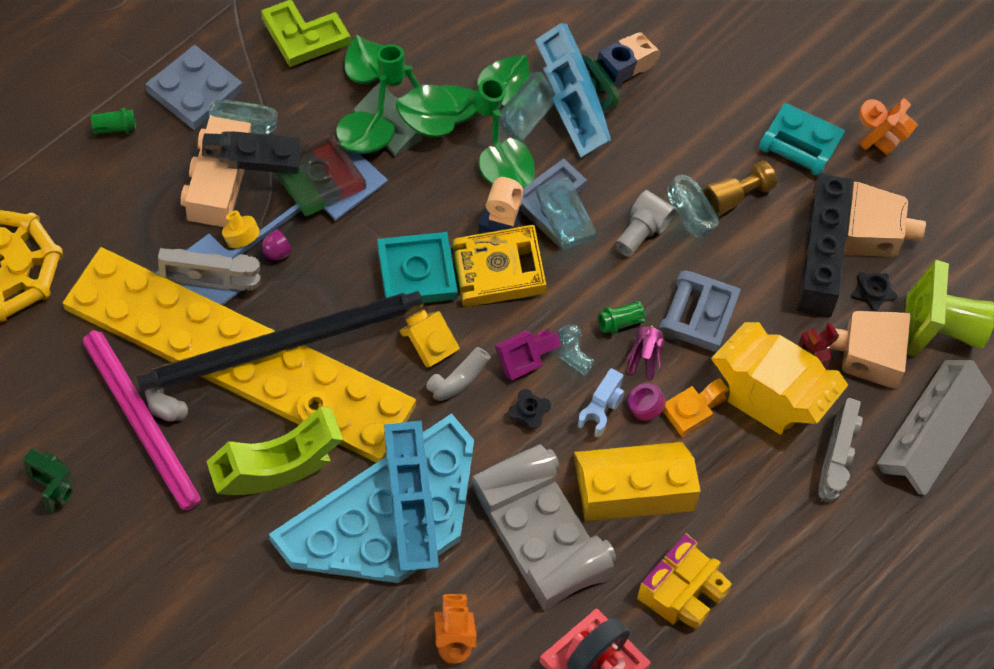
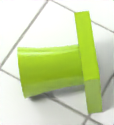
(937, 312)

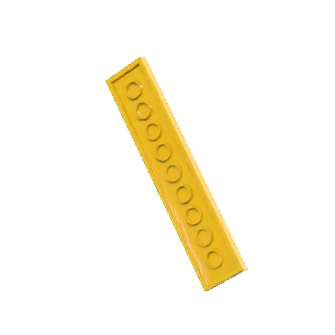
(185, 324)

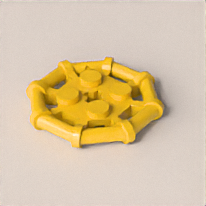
(19, 260)

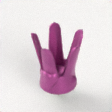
(648, 345)

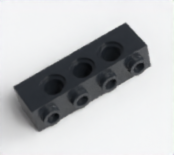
(824, 245)

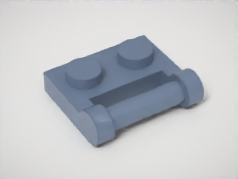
(711, 313)

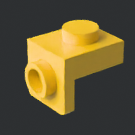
(430, 336)

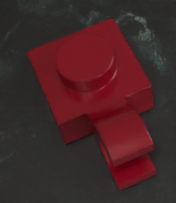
(819, 343)

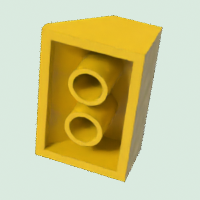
(636, 481)

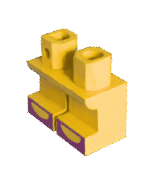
(680, 580)

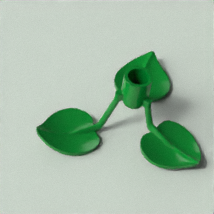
(366, 63)
(431, 113)

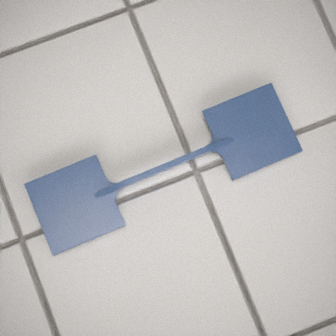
(210, 245)

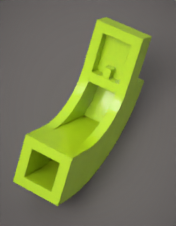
(276, 463)

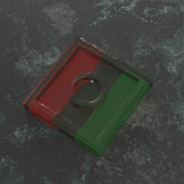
(323, 176)

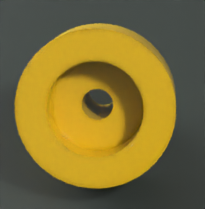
(240, 230)

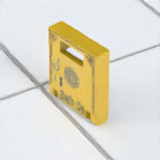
(491, 266)

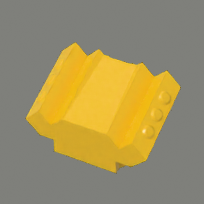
(776, 379)

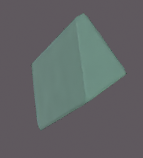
(404, 135)

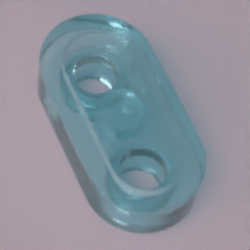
(262, 118)
(692, 206)

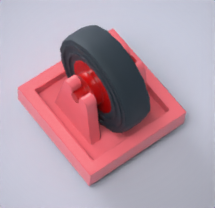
(595, 645)

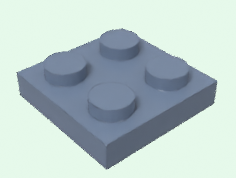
(192, 85)

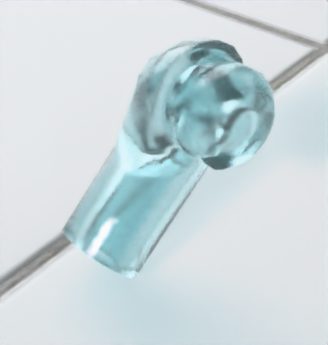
(570, 349)

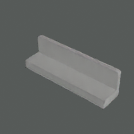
(936, 424)

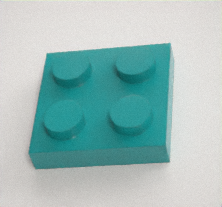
(419, 265)

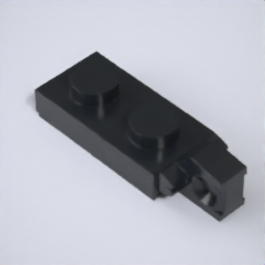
(254, 151)

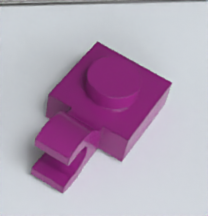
(523, 351)

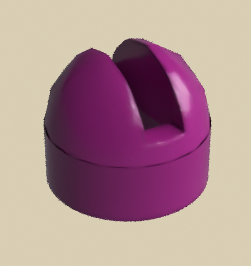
(276, 246)

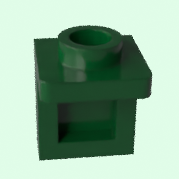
(50, 472)

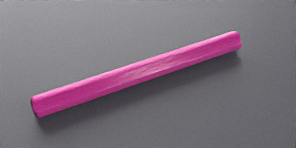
(142, 421)

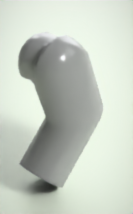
(165, 406)

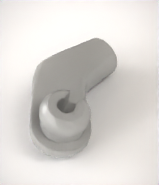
(460, 378)

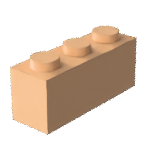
(213, 184)

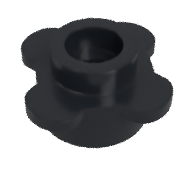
(526, 418)

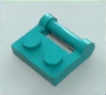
(805, 133)

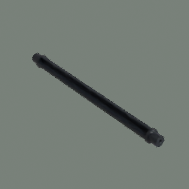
(278, 341)

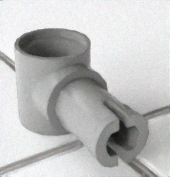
(648, 216)

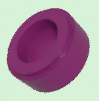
(646, 401)

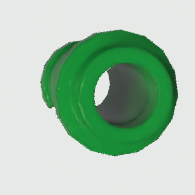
(113, 122)
(613, 319)

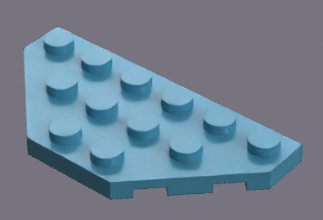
(354, 525)

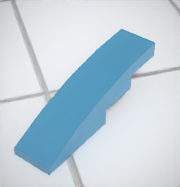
(574, 90)
(410, 496)

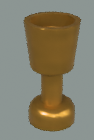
(730, 192)

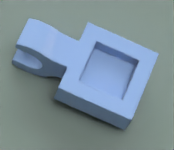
(606, 396)

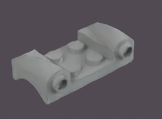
(541, 526)

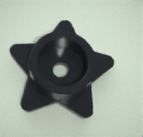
(879, 282)

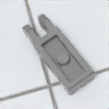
(209, 269)
(839, 453)

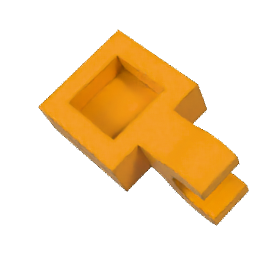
(692, 410)

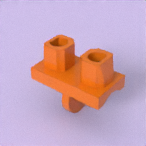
(887, 127)
(455, 629)

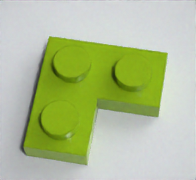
(303, 40)

